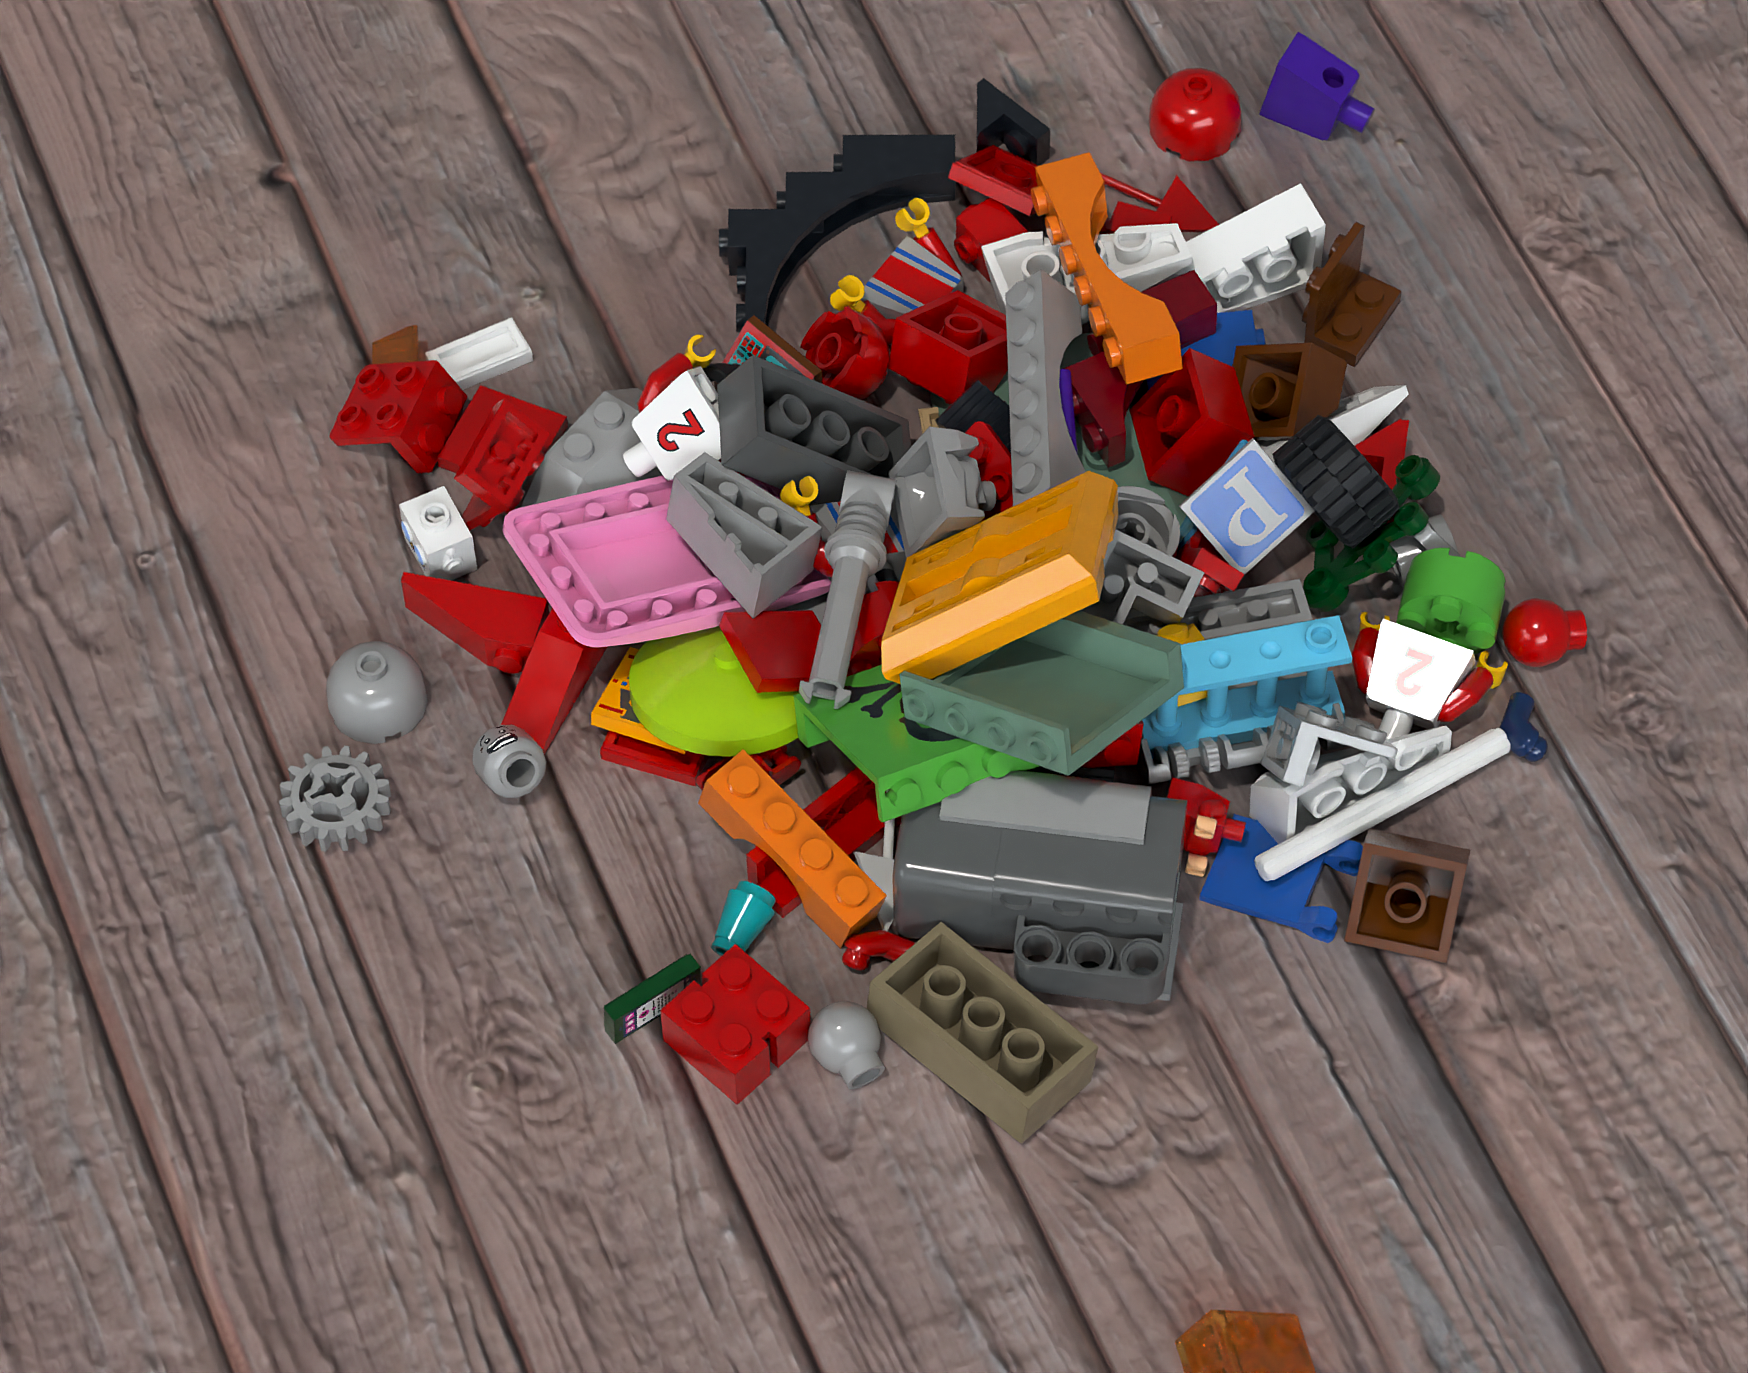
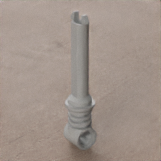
(855, 555)

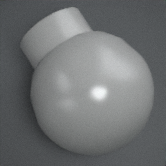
(846, 1042)

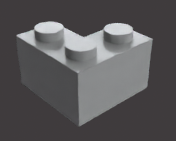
(1145, 581)

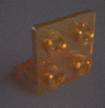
(1244, 1344)

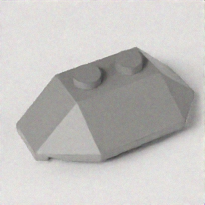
(591, 451)

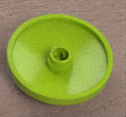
(701, 701)

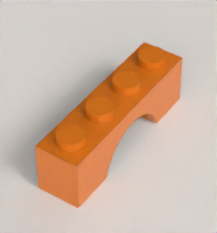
(827, 879)

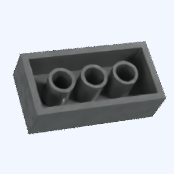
(795, 427)

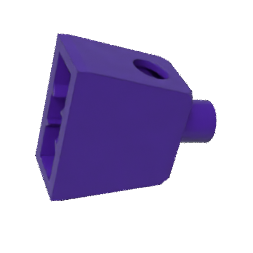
(1314, 91)

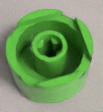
(1453, 598)

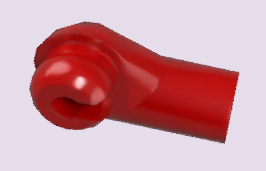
(874, 943)

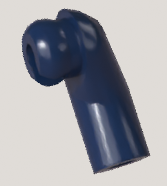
(1519, 731)

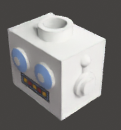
(438, 535)

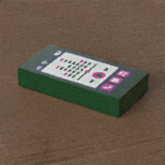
(645, 1000)

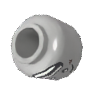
(509, 761)

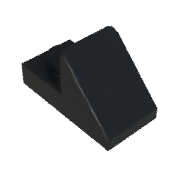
(1006, 122)

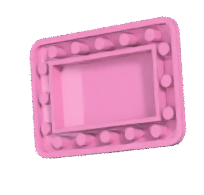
(623, 569)

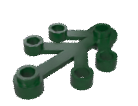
(1329, 581)

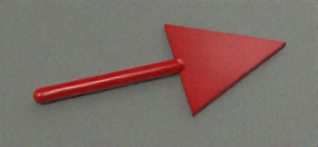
(1178, 202)

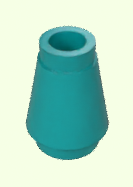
(743, 917)

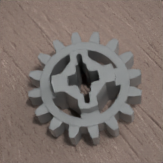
(336, 794)

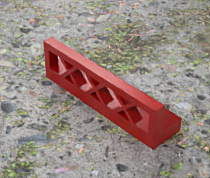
(845, 814)

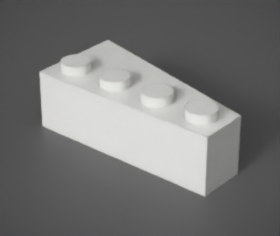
(1259, 252)

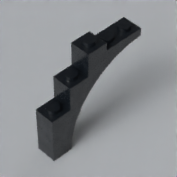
(866, 180)

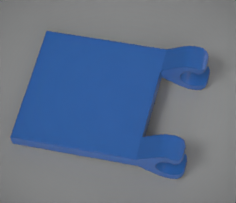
(1238, 887)

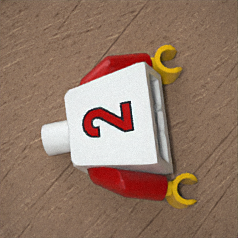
(676, 416)
(1417, 676)

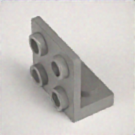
(1293, 739)

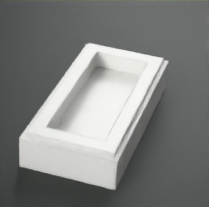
(483, 354)

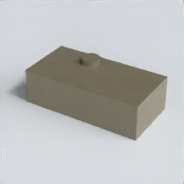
(981, 1032)

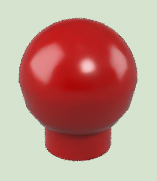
(1542, 632)

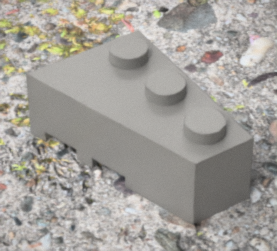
(742, 532)

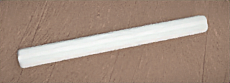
(1382, 804)

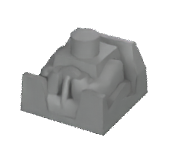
(939, 488)

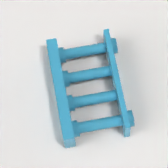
(1249, 658)

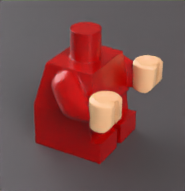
(1204, 823)

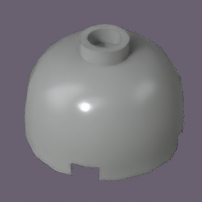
(375, 692)

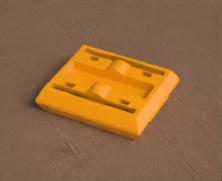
(1001, 578)

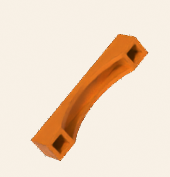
(1134, 326)

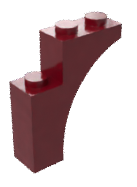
(1101, 392)

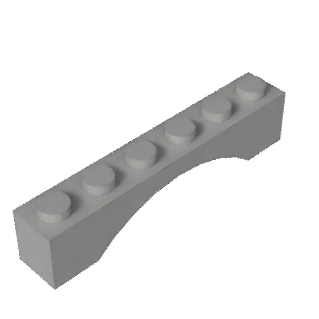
(1039, 326)

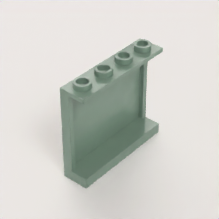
(1052, 692)

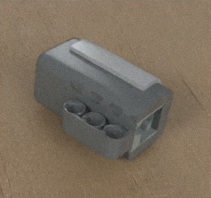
(1050, 873)

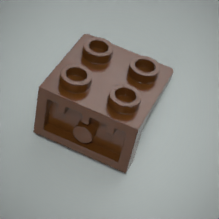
(1346, 304)

